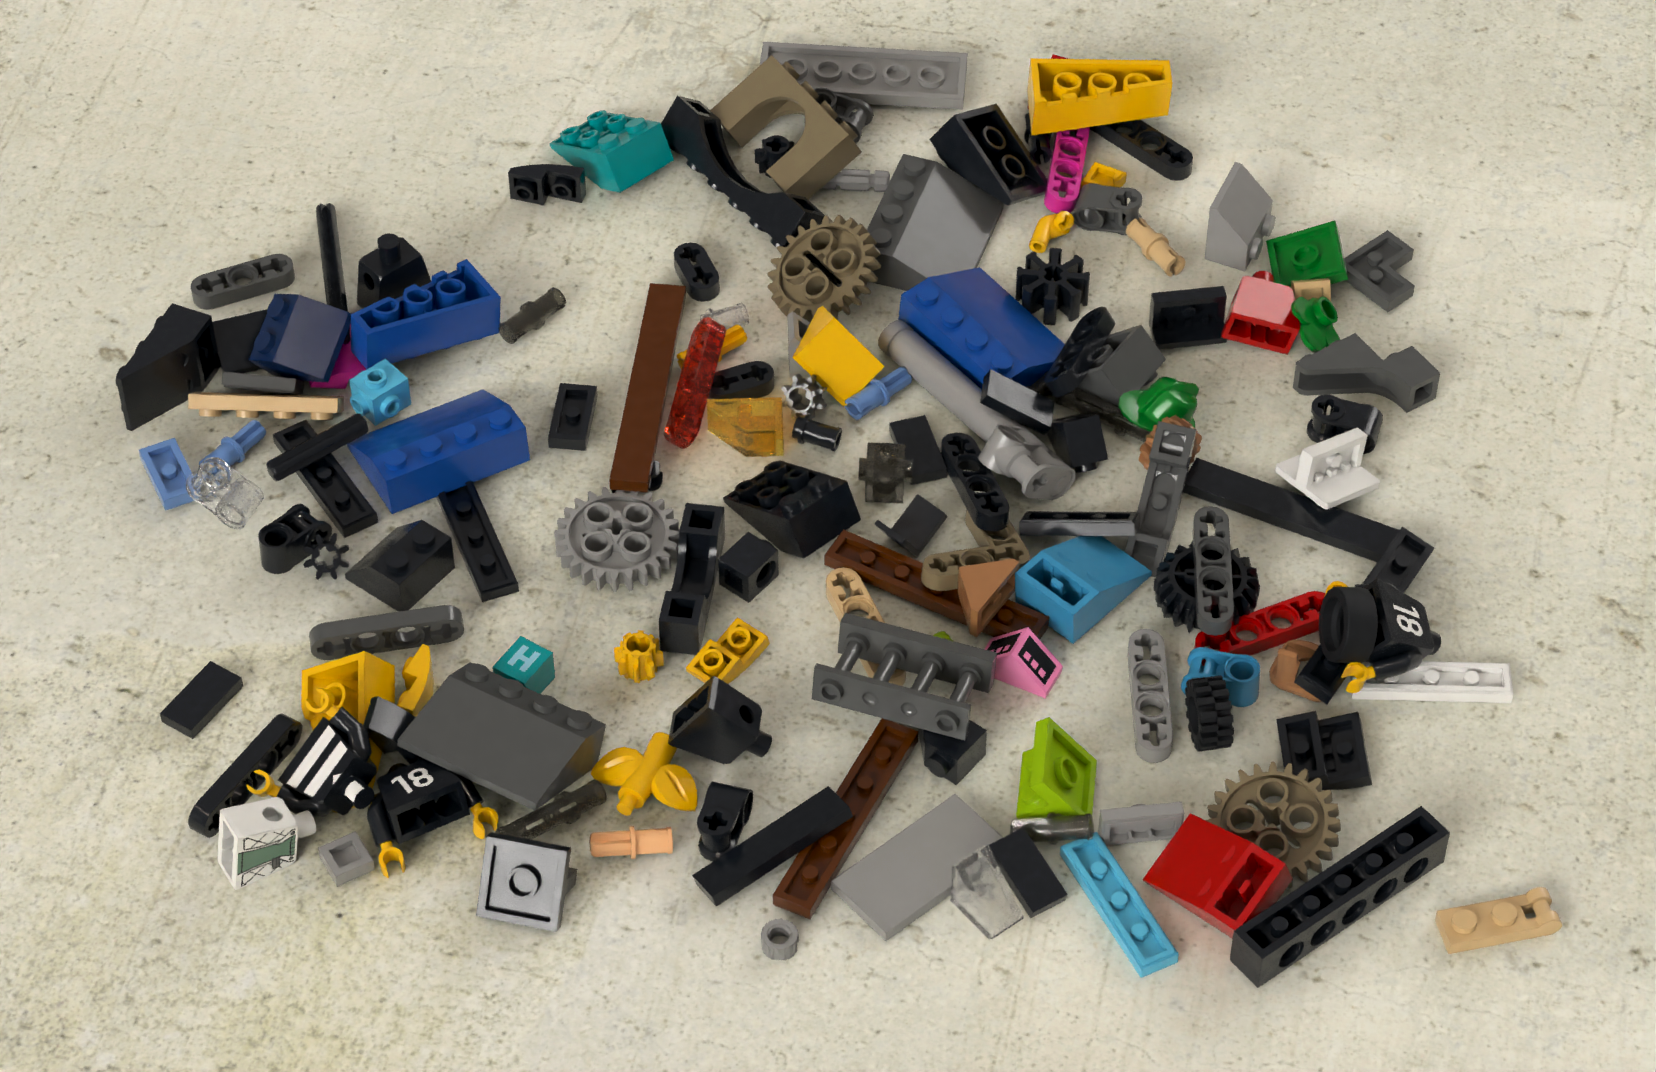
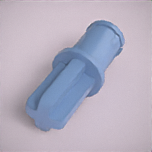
(877, 393)
(234, 448)

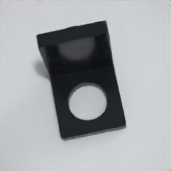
(915, 525)

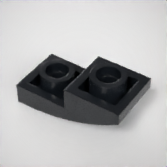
(539, 181)
(386, 724)

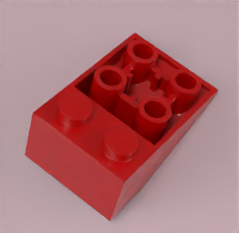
(1218, 875)

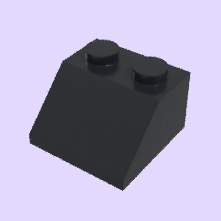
(405, 565)

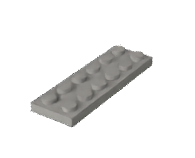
(878, 74)

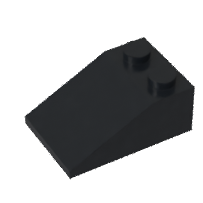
(990, 155)

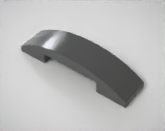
(1161, 494)

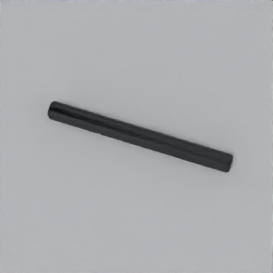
(331, 259)

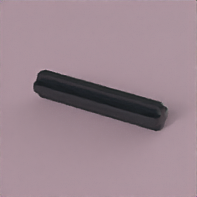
(317, 447)

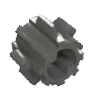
(813, 393)

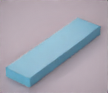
(1119, 905)

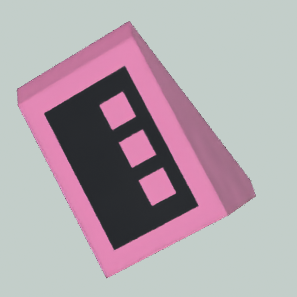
(1025, 662)

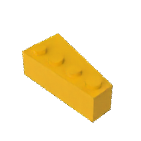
(1095, 92)

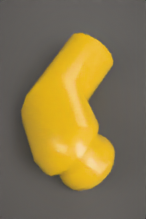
(1050, 228)

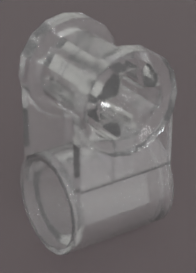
(226, 492)

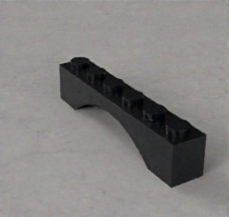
(699, 137)

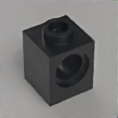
(748, 567)

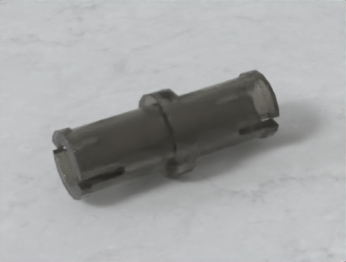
(532, 315)

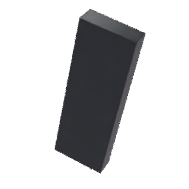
(1079, 523)

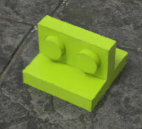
(1055, 775)

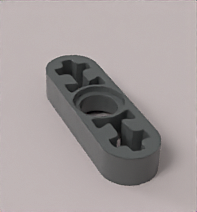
(234, 293)

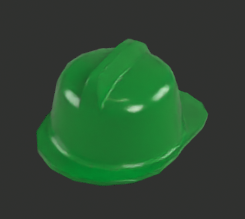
(1160, 400)

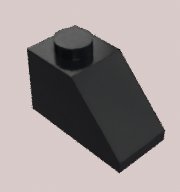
(1078, 441)
(951, 756)

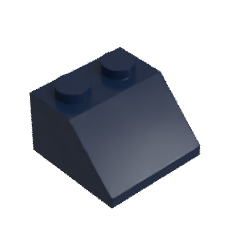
(300, 338)

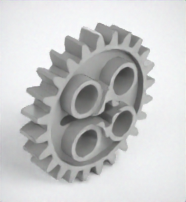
(617, 538)

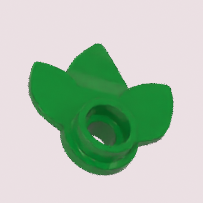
(1316, 322)

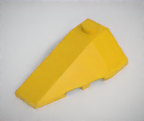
(353, 684)

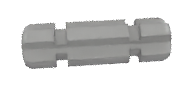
(860, 180)

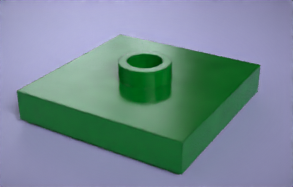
(1308, 255)

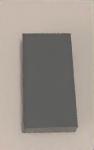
(262, 383)

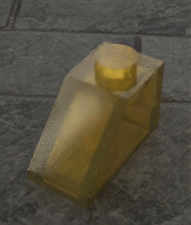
(748, 424)

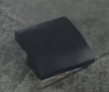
(1326, 748)

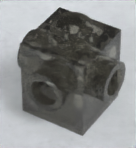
(885, 464)

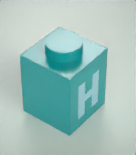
(527, 664)

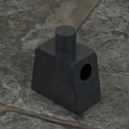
(389, 270)
(719, 724)

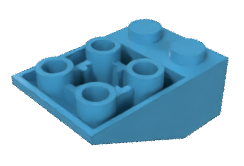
(1078, 583)

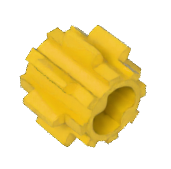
(638, 656)

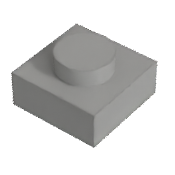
(346, 858)

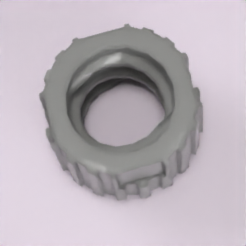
(779, 928)

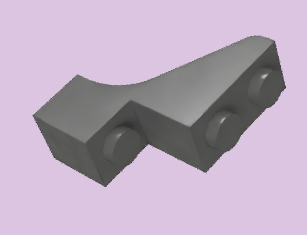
(1354, 367)

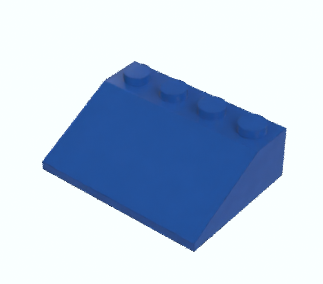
(980, 327)
(441, 449)

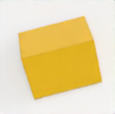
(835, 357)

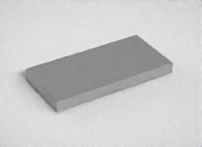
(913, 867)

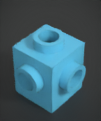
(380, 392)

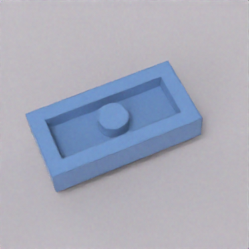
(167, 472)

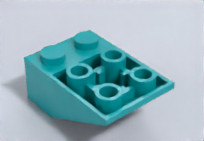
(615, 149)

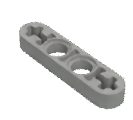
(1146, 695)

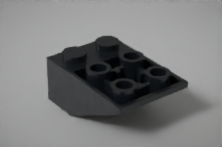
(168, 365)
(795, 507)

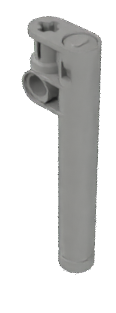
(1009, 445)

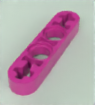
(1067, 164)

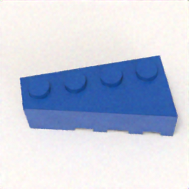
(427, 318)

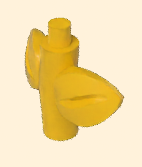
(647, 775)

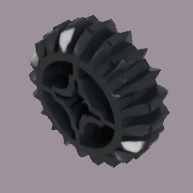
(1176, 586)

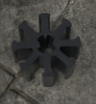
(1053, 286)

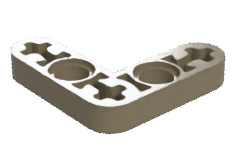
(941, 569)

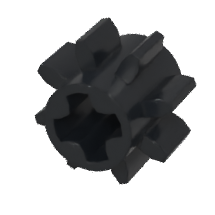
(772, 150)
(321, 566)

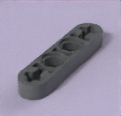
(1212, 570)
(329, 640)

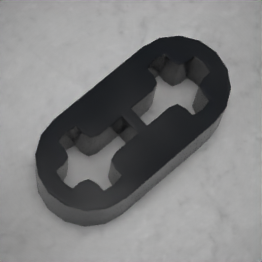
(701, 270)
(742, 382)

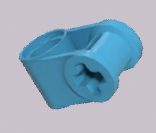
(1238, 670)

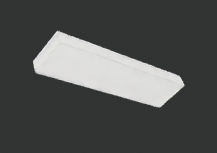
(1444, 683)

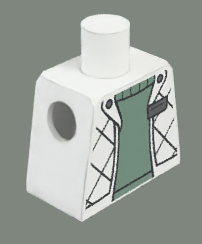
(259, 839)

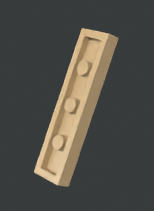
(248, 404)

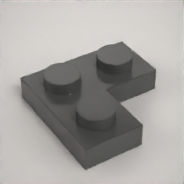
(1374, 274)

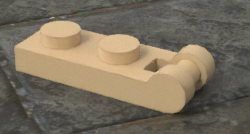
(1497, 921)

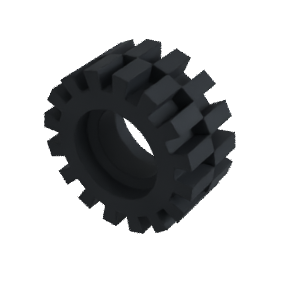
(1209, 713)

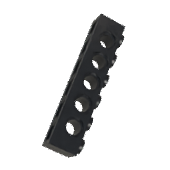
(1338, 896)

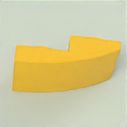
(730, 654)
(418, 681)

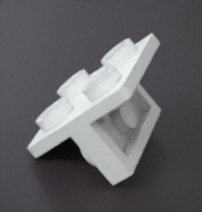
(1331, 470)

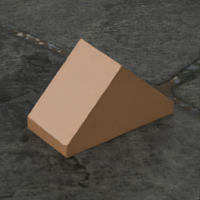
(984, 590)

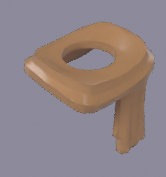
(1286, 666)

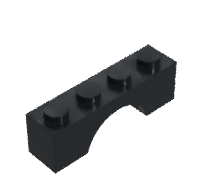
(689, 601)

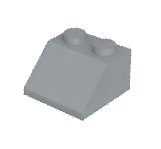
(1238, 220)

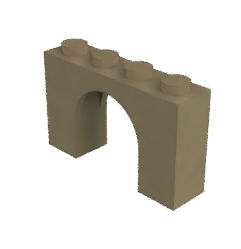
(772, 93)

